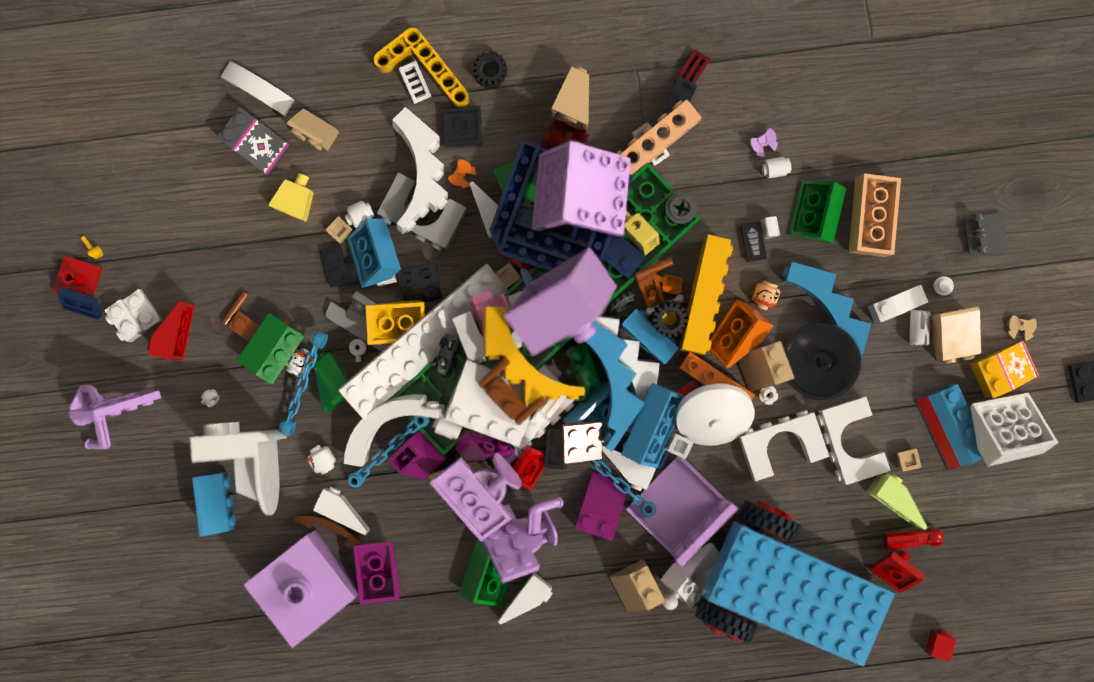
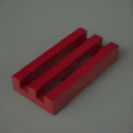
(700, 57)

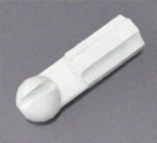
(541, 416)

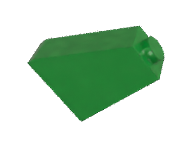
(330, 378)

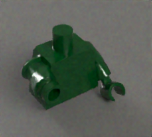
(584, 366)

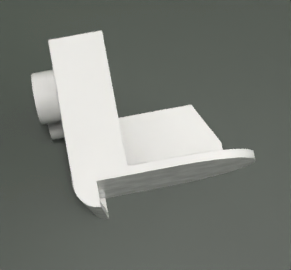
(253, 455)

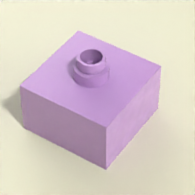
(562, 303)
(303, 588)

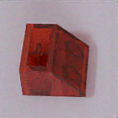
(561, 133)

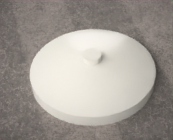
(714, 414)

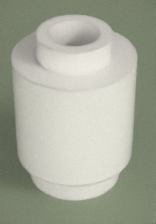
(776, 167)
(446, 428)

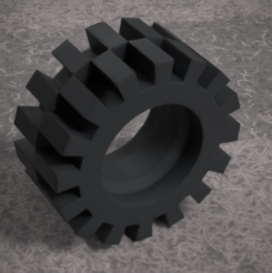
(489, 81)
(669, 306)

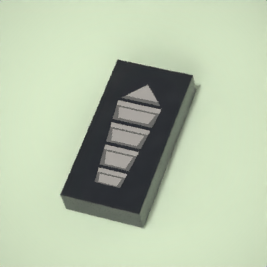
(753, 241)

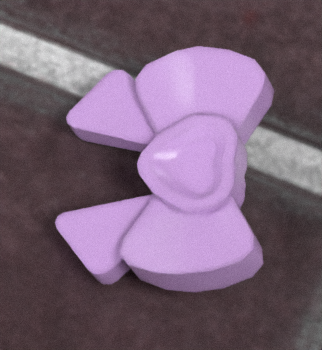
(768, 137)

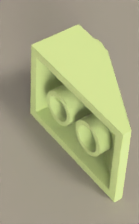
(897, 498)

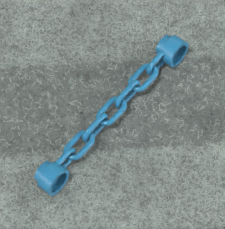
(319, 340)
(361, 477)
(627, 490)

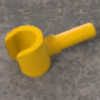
(94, 252)

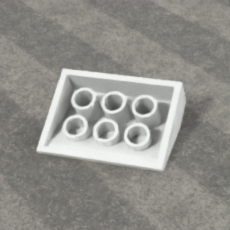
(475, 409)
(1010, 429)

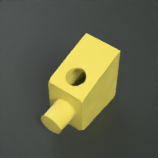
(293, 198)
(645, 236)

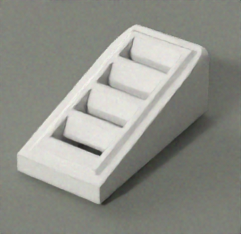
(410, 66)

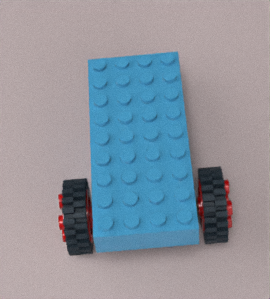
(789, 590)

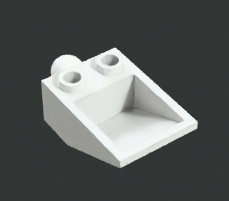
(689, 580)

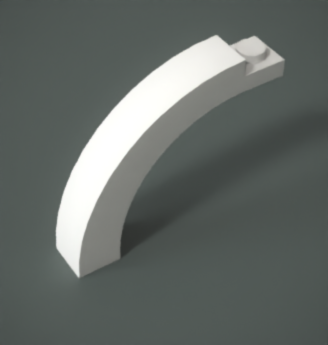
(360, 441)

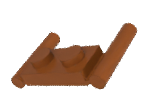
(650, 286)
(240, 322)
(505, 398)

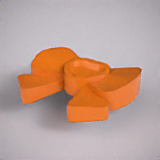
(457, 178)

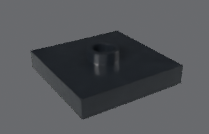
(462, 126)

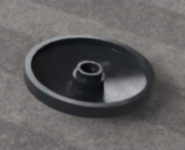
(823, 361)

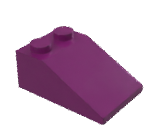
(601, 507)
(377, 572)

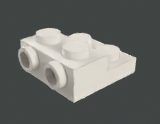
(132, 316)

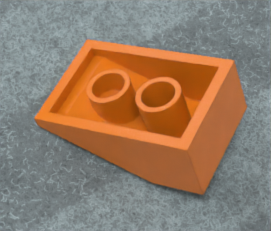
(739, 333)

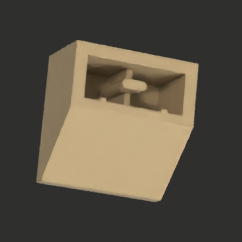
(312, 128)

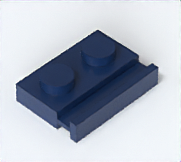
(623, 256)
(79, 303)

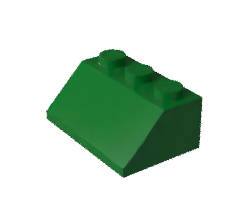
(817, 211)
(270, 348)
(481, 579)

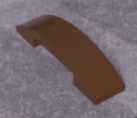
(309, 521)

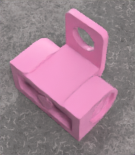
(483, 300)

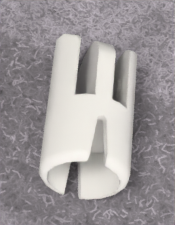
(919, 327)

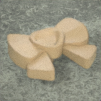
(1015, 324)

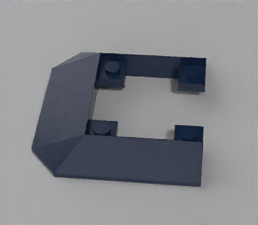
(514, 219)

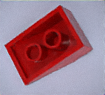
(172, 335)

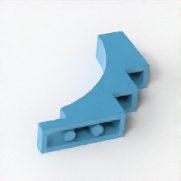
(819, 286)
(622, 403)

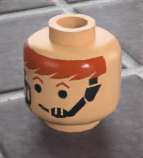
(766, 295)

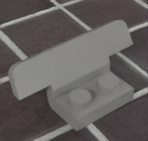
(354, 318)

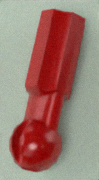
(912, 539)

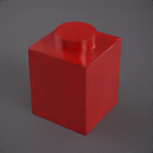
(940, 645)

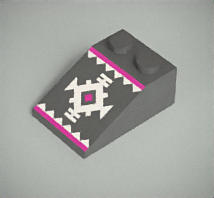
(253, 141)

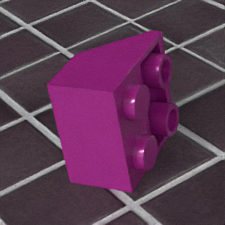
(479, 446)
(417, 457)

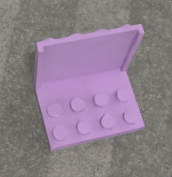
(581, 189)
(686, 509)

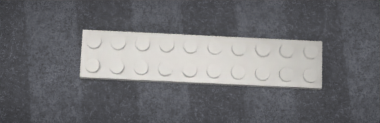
(416, 346)

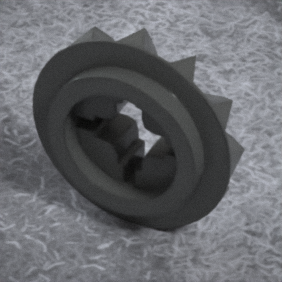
(689, 204)
(622, 303)

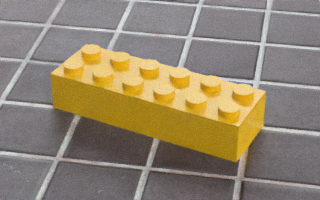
(704, 295)

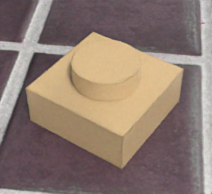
(339, 230)
(508, 275)
(908, 459)

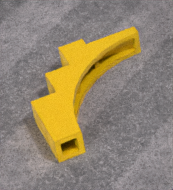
(499, 342)

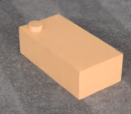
(874, 215)

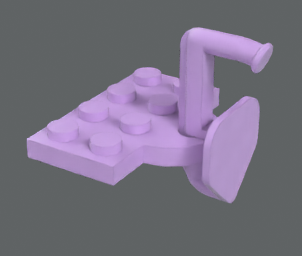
(91, 407)
(477, 498)
(516, 541)

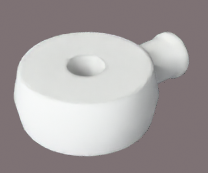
(361, 351)

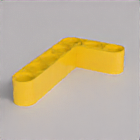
(428, 63)

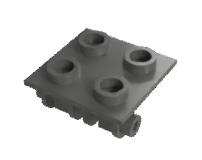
(986, 233)

